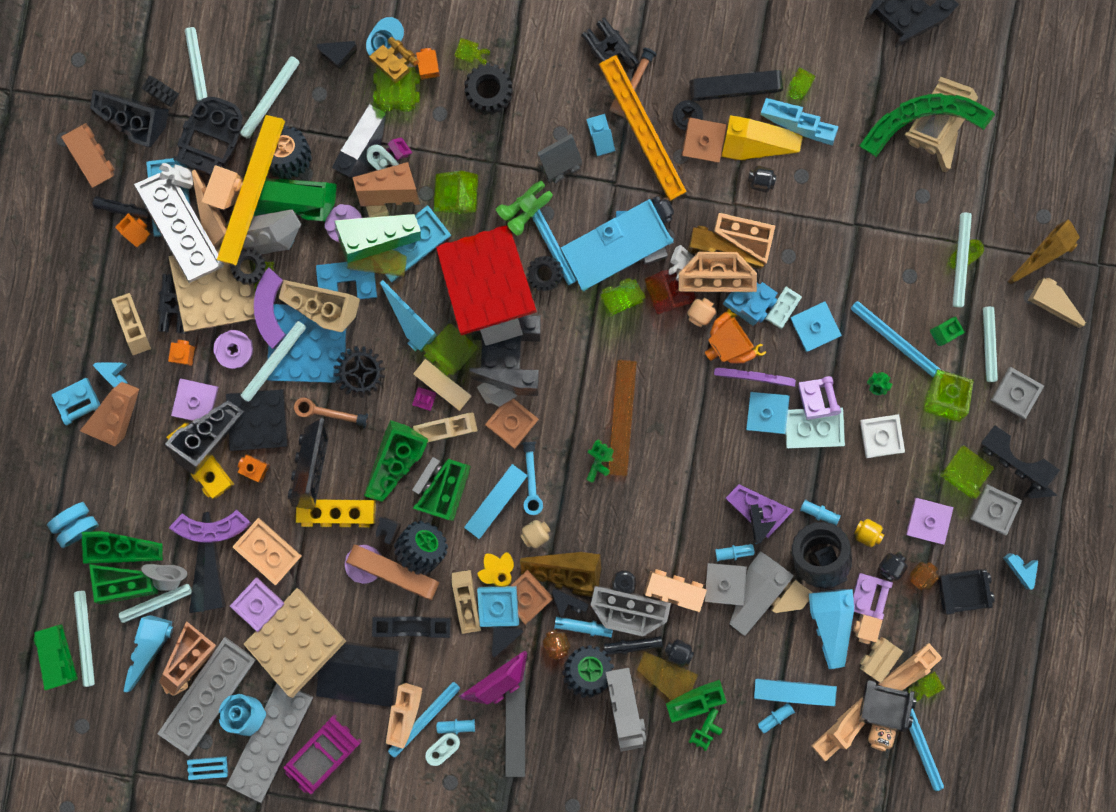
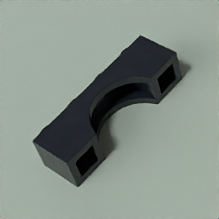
(1040, 473)
(412, 626)

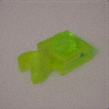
(469, 51)
(929, 685)

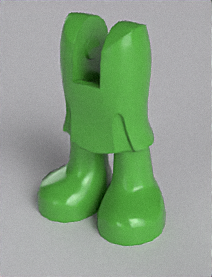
(528, 204)

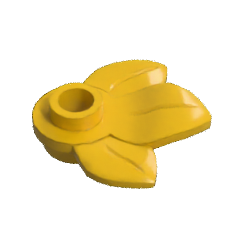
(496, 567)

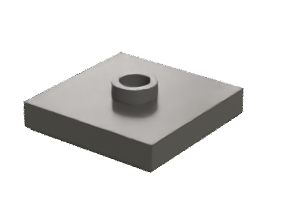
(1017, 393)
(996, 509)
(725, 584)

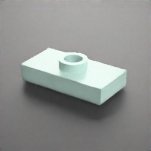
(783, 307)

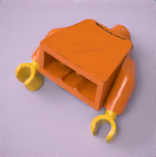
(730, 341)

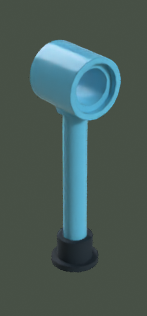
(529, 448)

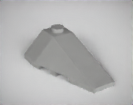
(763, 585)

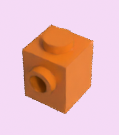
(428, 63)
(133, 230)
(181, 353)
(253, 468)

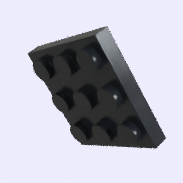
(262, 422)

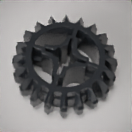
(358, 363)

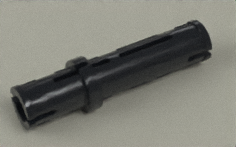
(121, 208)
(633, 645)

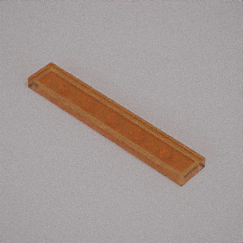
(622, 416)

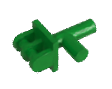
(602, 454)
(707, 726)

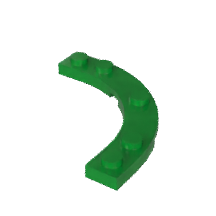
(920, 107)

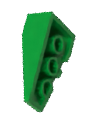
(284, 196)
(328, 201)
(397, 453)
(110, 547)

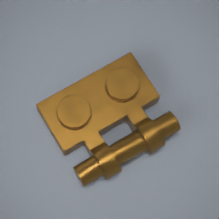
(390, 64)

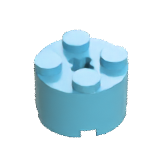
(241, 714)

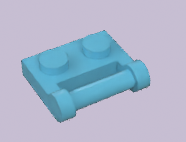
(75, 395)

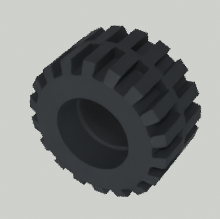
(483, 74)

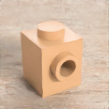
(867, 628)

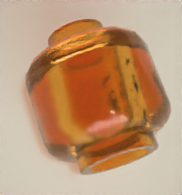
(924, 575)
(556, 644)

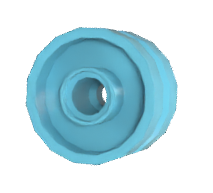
(72, 524)

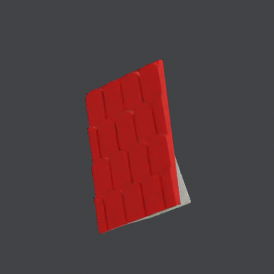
(487, 284)

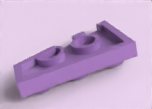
(741, 497)

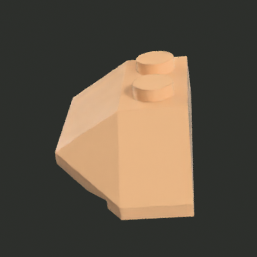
(718, 273)

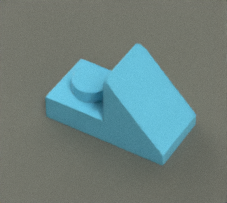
(601, 135)
(110, 371)
(1025, 574)

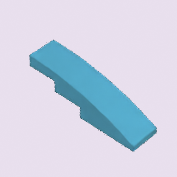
(795, 120)
(495, 501)
(795, 692)

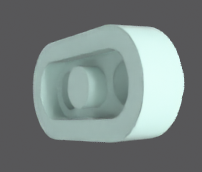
(382, 160)
(443, 749)

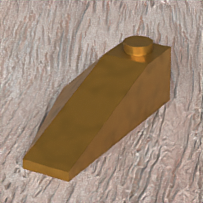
(707, 241)
(1059, 241)
(572, 570)

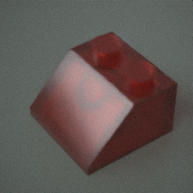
(665, 292)

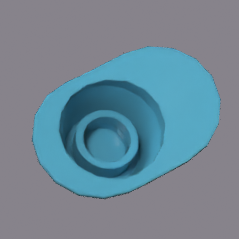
(382, 31)

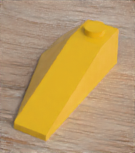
(756, 139)

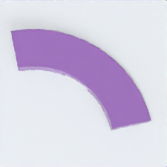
(264, 308)
(754, 376)
(210, 532)

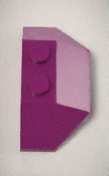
(499, 682)

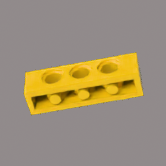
(221, 482)
(366, 507)

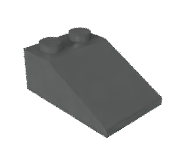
(559, 159)

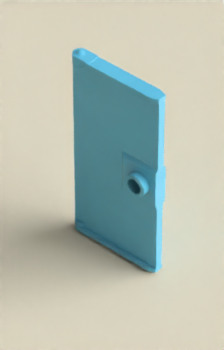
(616, 244)

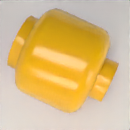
(869, 533)

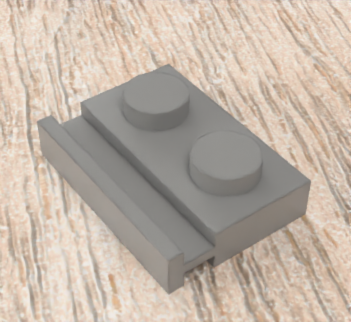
(423, 482)

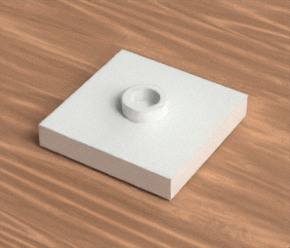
(882, 436)

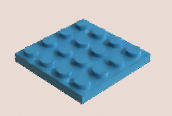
(313, 352)

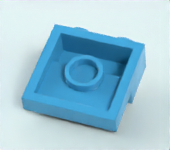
(752, 305)

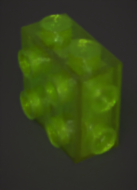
(397, 96)

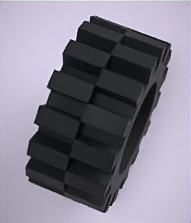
(160, 91)
(534, 273)
(254, 276)

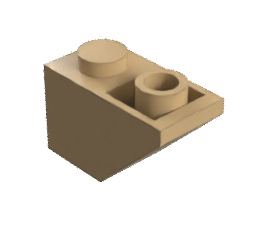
(792, 598)

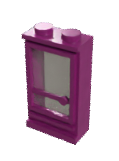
(321, 755)

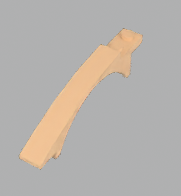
(848, 726)

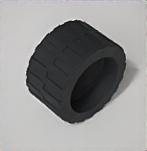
(822, 534)

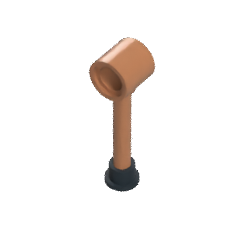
(646, 57)
(359, 419)

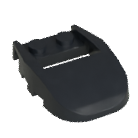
(215, 119)

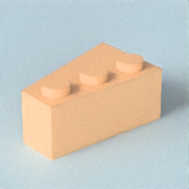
(222, 188)
(746, 234)
(675, 590)

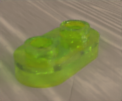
(971, 256)

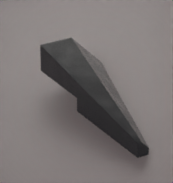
(207, 584)

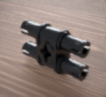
(612, 39)
(165, 310)

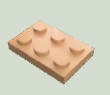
(267, 551)

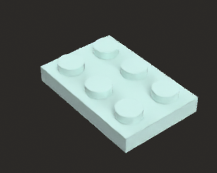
(814, 432)

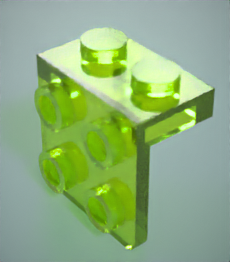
(450, 350)

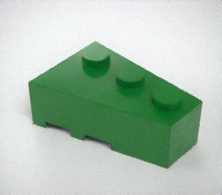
(445, 491)
(118, 584)
(54, 657)

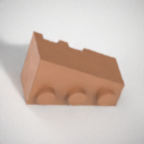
(88, 155)
(386, 186)
(113, 415)
(187, 657)

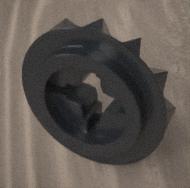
(687, 106)

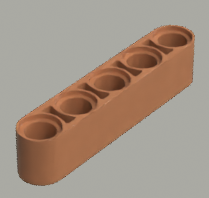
(392, 572)

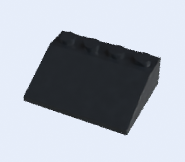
(309, 465)
(360, 674)

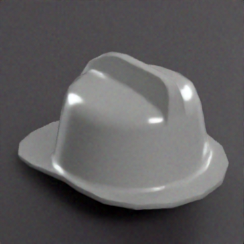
(165, 576)

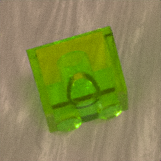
(456, 192)
(622, 297)
(949, 396)

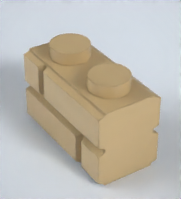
(880, 659)

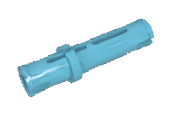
(583, 627)

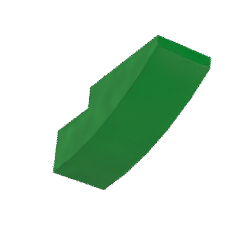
(696, 701)

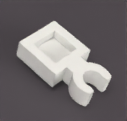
(180, 175)
(680, 259)

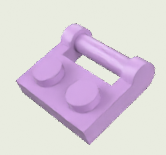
(813, 401)
(864, 594)

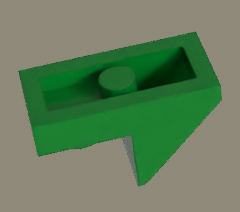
(947, 331)

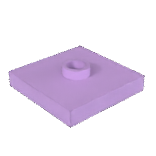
(194, 399)
(929, 521)
(257, 604)

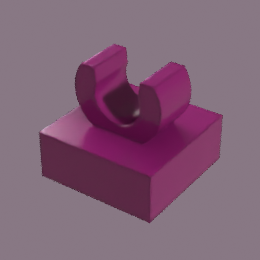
(399, 148)
(424, 399)

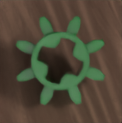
(879, 383)

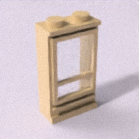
(937, 131)

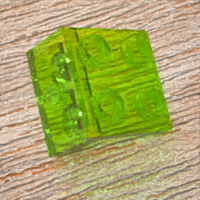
(967, 472)

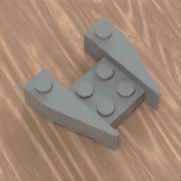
(628, 725)

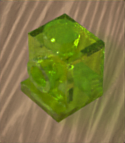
(800, 84)

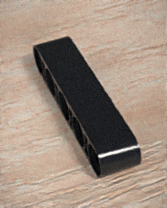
(736, 85)

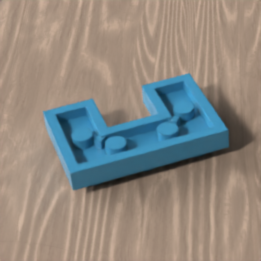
(331, 274)

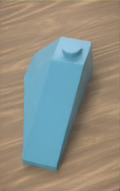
(413, 326)
(834, 620)
(150, 639)

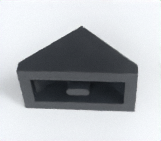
(338, 52)
(503, 637)

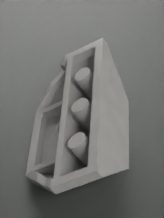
(272, 232)
(629, 612)

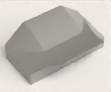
(495, 395)

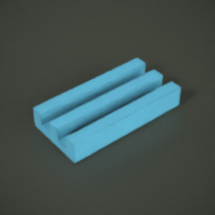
(191, 769)

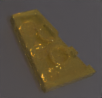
(387, 262)
(666, 676)

